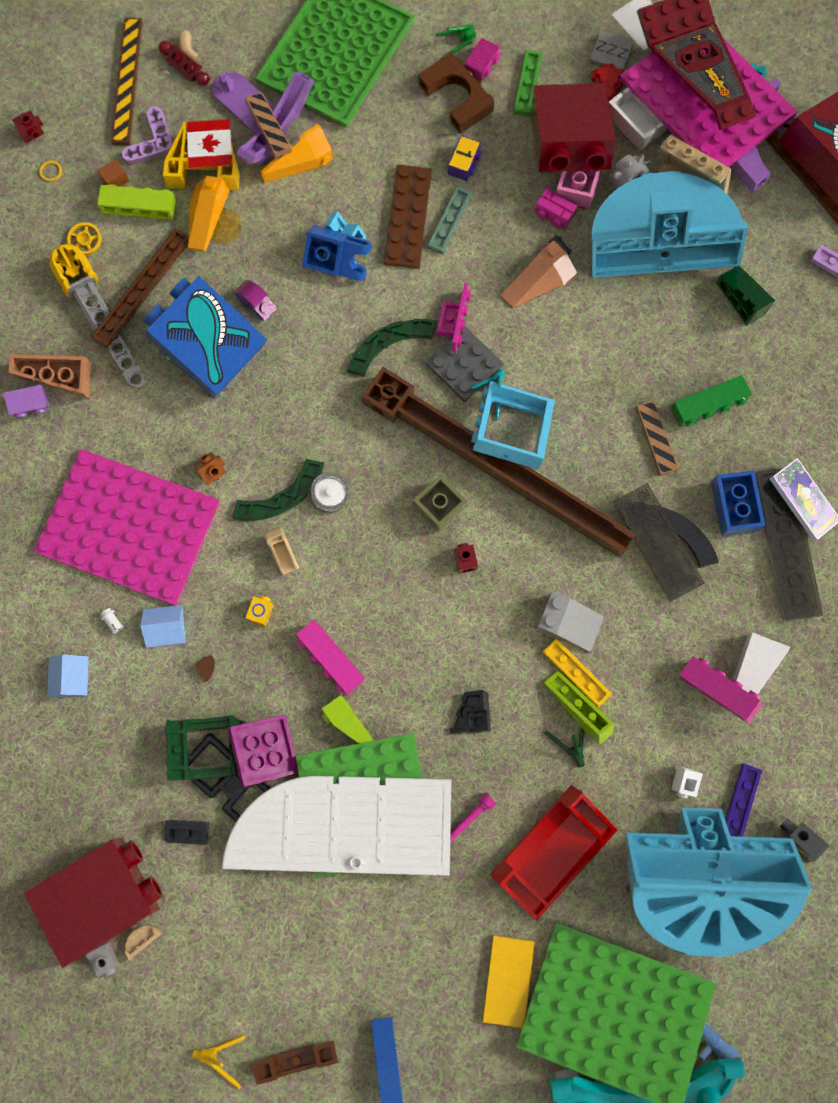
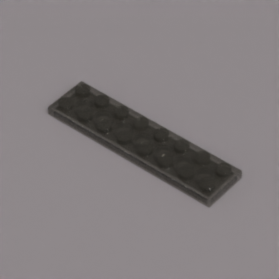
(788, 554)

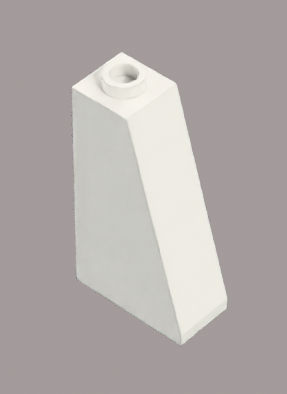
(758, 661)

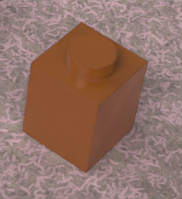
(113, 174)

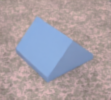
(163, 626)
(67, 676)

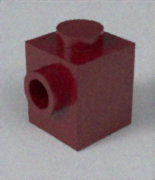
(465, 558)

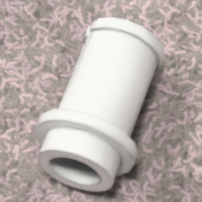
(111, 620)

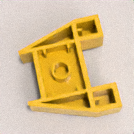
(177, 165)

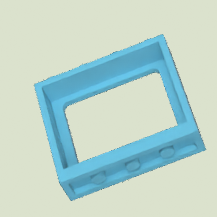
(519, 400)

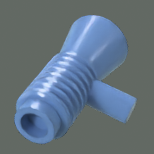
(714, 1042)

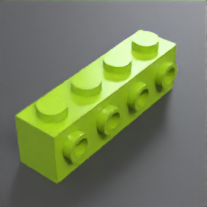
(136, 202)

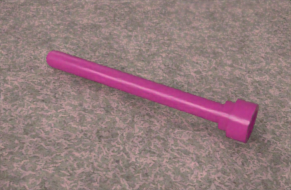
(485, 803)

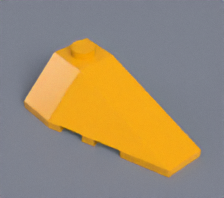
(306, 155)
(205, 211)

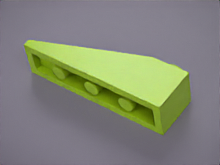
(582, 710)
(343, 717)

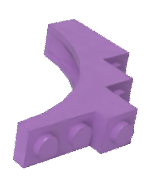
(286, 111)
(750, 166)

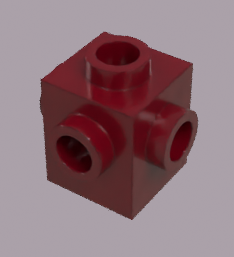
(28, 126)

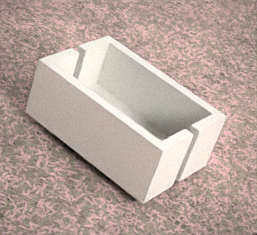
(635, 119)

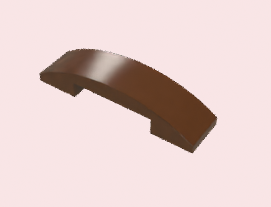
(294, 1061)

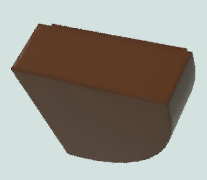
(206, 667)

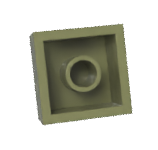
(439, 503)

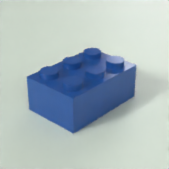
(738, 503)

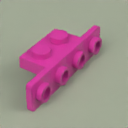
(451, 318)

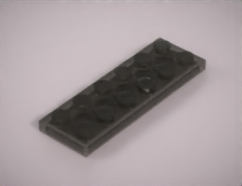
(659, 542)

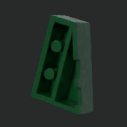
(745, 294)

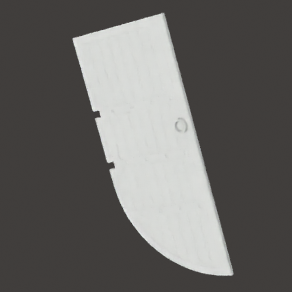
(346, 827)

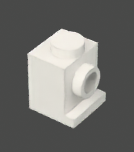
(686, 782)

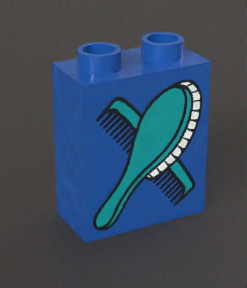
(203, 335)

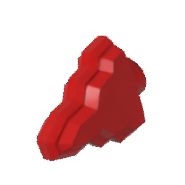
(610, 76)

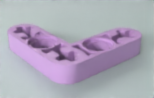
(156, 143)

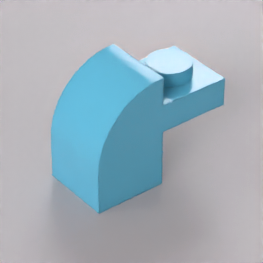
(337, 223)

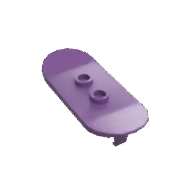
(231, 91)

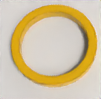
(50, 162)

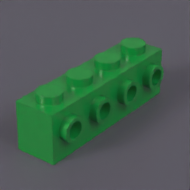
(711, 401)

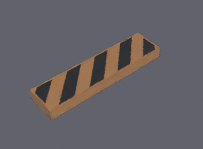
(268, 124)
(657, 438)

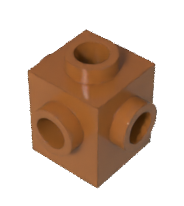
(210, 467)

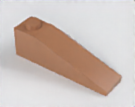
(546, 272)

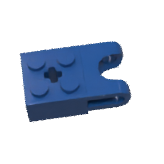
(339, 253)

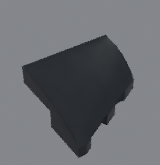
(473, 714)

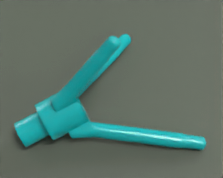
(498, 377)

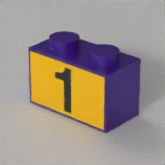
(464, 158)

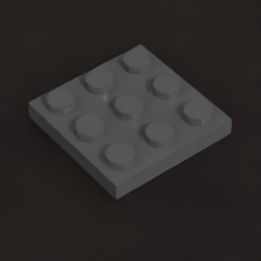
(467, 366)

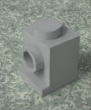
(104, 952)

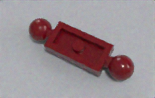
(184, 63)

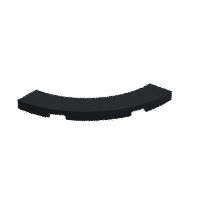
(694, 538)

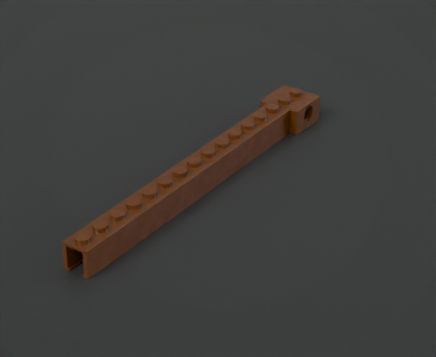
(395, 399)

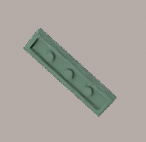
(449, 220)

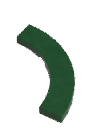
(387, 336)
(284, 500)

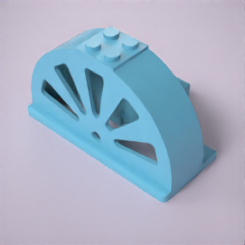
(665, 215)
(714, 889)

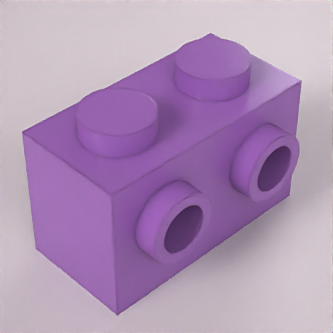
(26, 400)

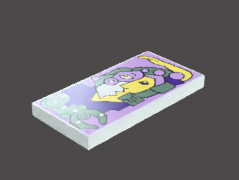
(805, 499)

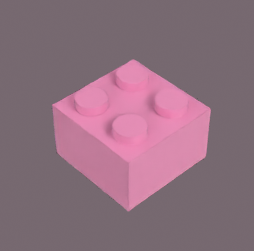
(579, 186)

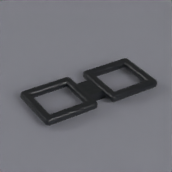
(229, 784)

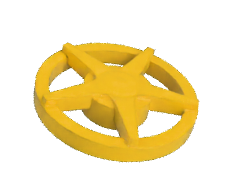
(84, 238)

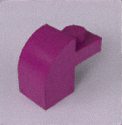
(255, 297)

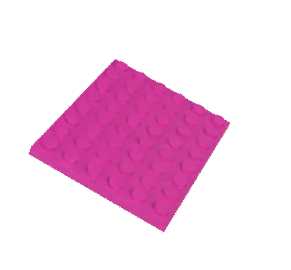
(694, 121)
(127, 527)

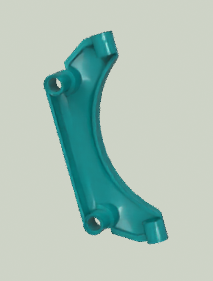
(706, 1085)

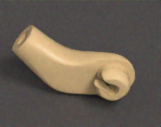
(185, 44)

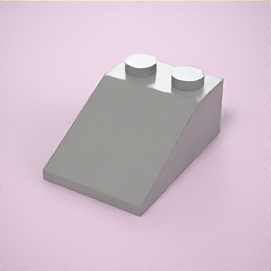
(570, 621)

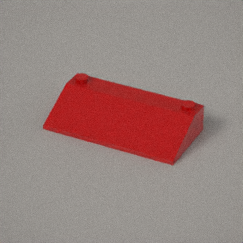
(554, 852)

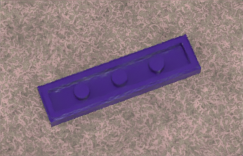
(742, 799)

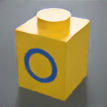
(259, 610)

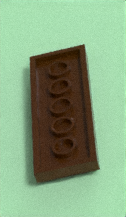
(407, 216)

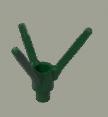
(576, 751)

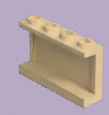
(688, 160)

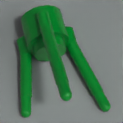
(465, 33)

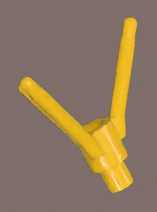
(209, 1057)

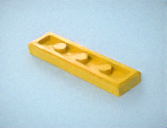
(577, 673)

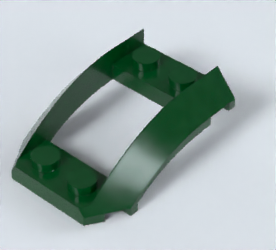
(177, 748)

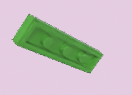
(528, 78)

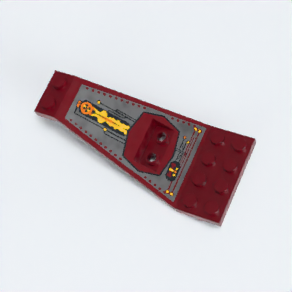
(685, 29)

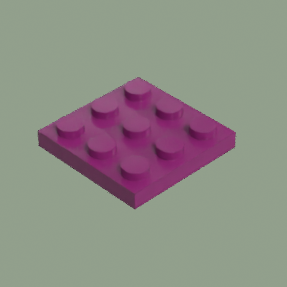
(263, 750)

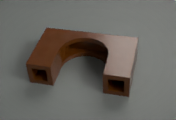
(451, 71)

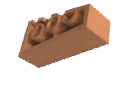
(57, 372)

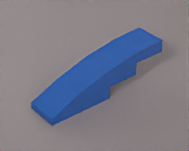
(387, 1061)

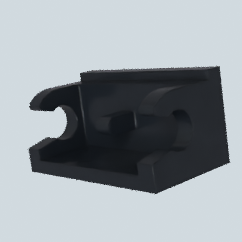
(187, 832)

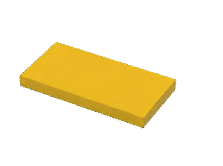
(508, 981)

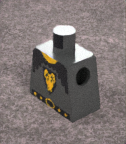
(810, 846)

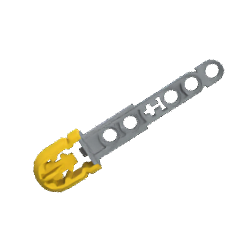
(85, 289)

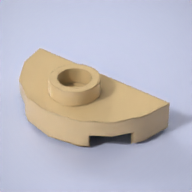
(140, 939)

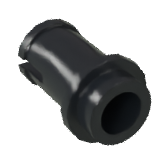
(558, 240)

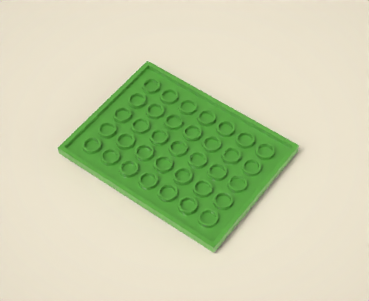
(340, 48)
(617, 1016)

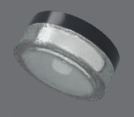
(329, 492)

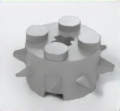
(627, 170)

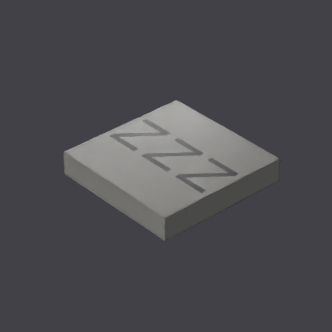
(611, 49)

